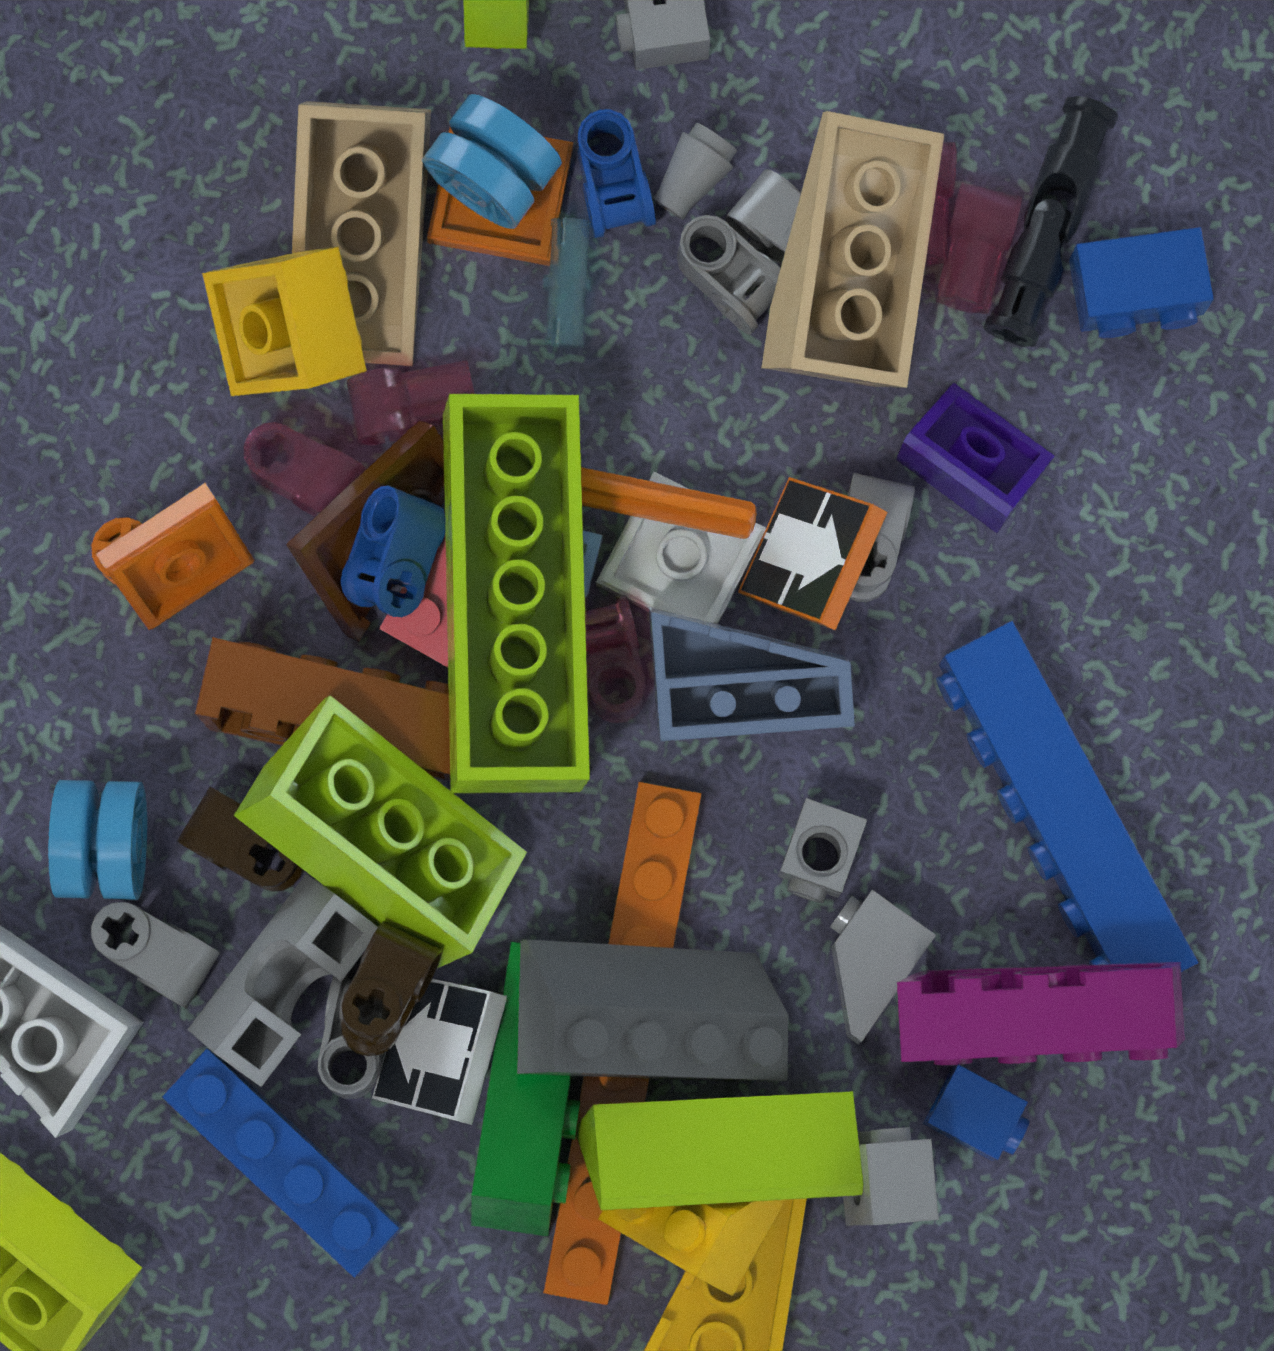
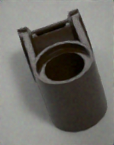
(231, 844)
(390, 981)

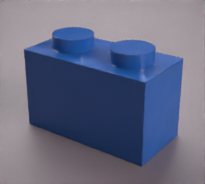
(1141, 282)

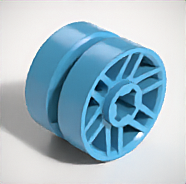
(491, 161)
(98, 840)

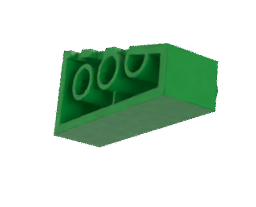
(521, 1133)

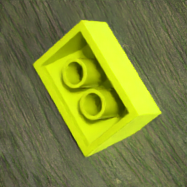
(54, 1269)

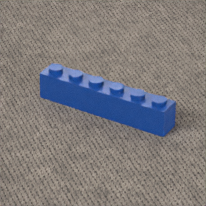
(1060, 802)

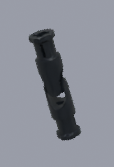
(1037, 257)

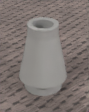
(694, 170)

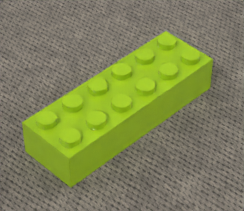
(515, 594)

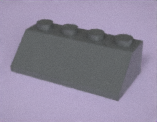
(648, 1013)

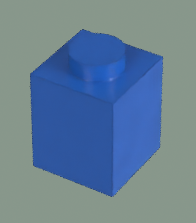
(978, 1114)

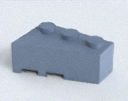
(741, 682)

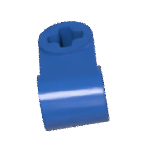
(615, 184)
(396, 547)

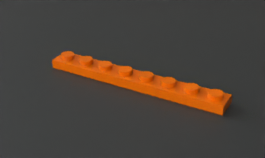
(646, 916)

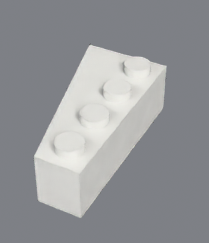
(56, 1034)

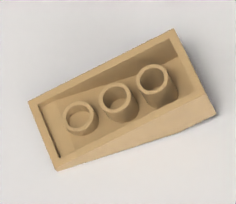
(366, 193)
(856, 254)

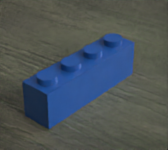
(282, 1162)

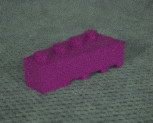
(1041, 1012)

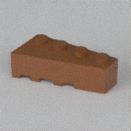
(270, 694)

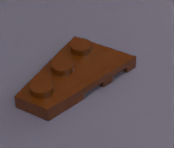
(325, 543)

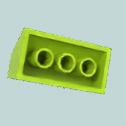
(381, 831)

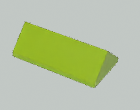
(722, 1150)

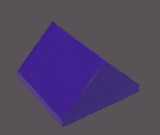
(974, 457)

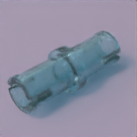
(567, 283)

